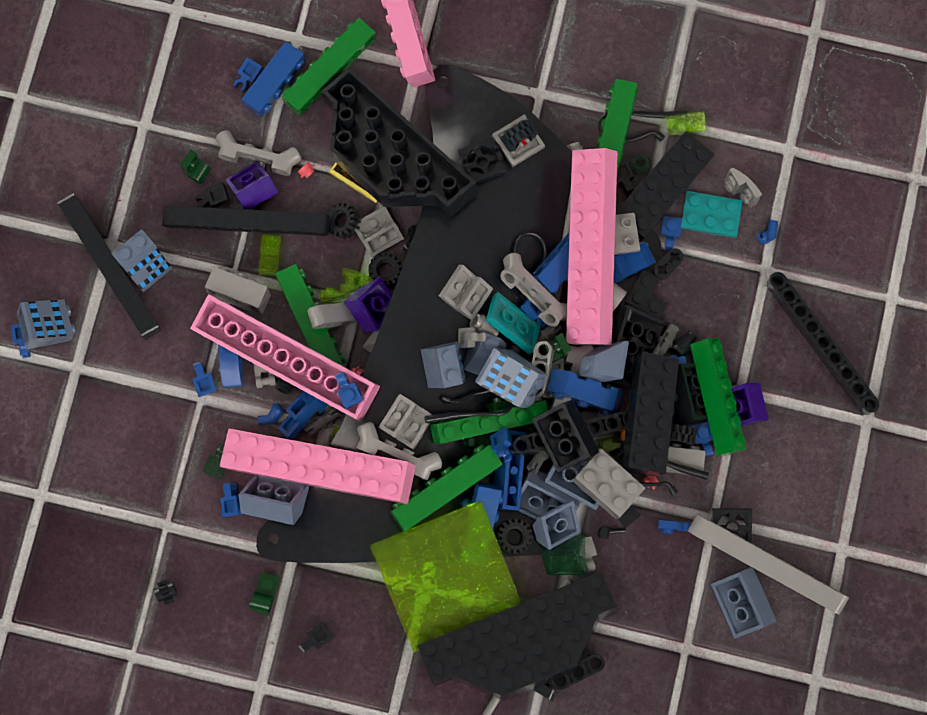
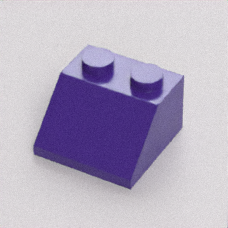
(251, 186)
(369, 304)
(750, 403)

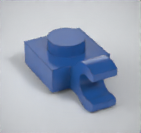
(670, 229)
(533, 312)
(18, 340)
(203, 382)
(349, 393)
(703, 437)
(500, 442)
(230, 503)

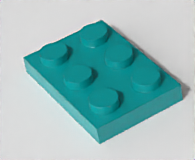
(711, 214)
(513, 323)

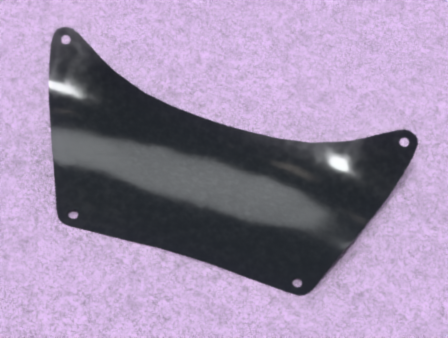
(479, 236)

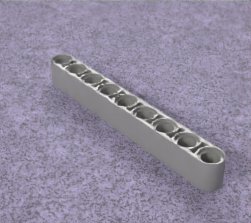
(768, 564)

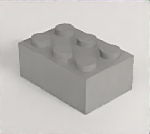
(238, 290)
(608, 484)

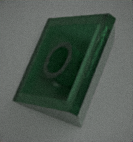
(566, 557)

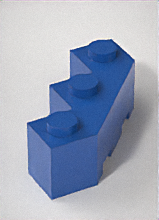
(632, 263)
(585, 392)

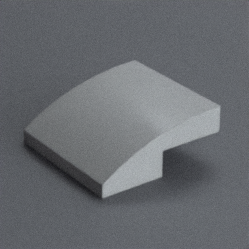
(378, 231)
(465, 292)
(405, 421)

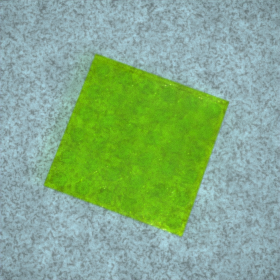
(445, 574)

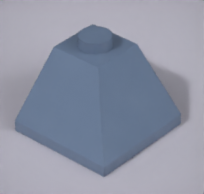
(478, 356)
(605, 362)
(557, 525)

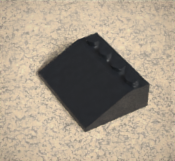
(640, 331)

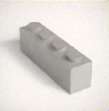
(689, 457)

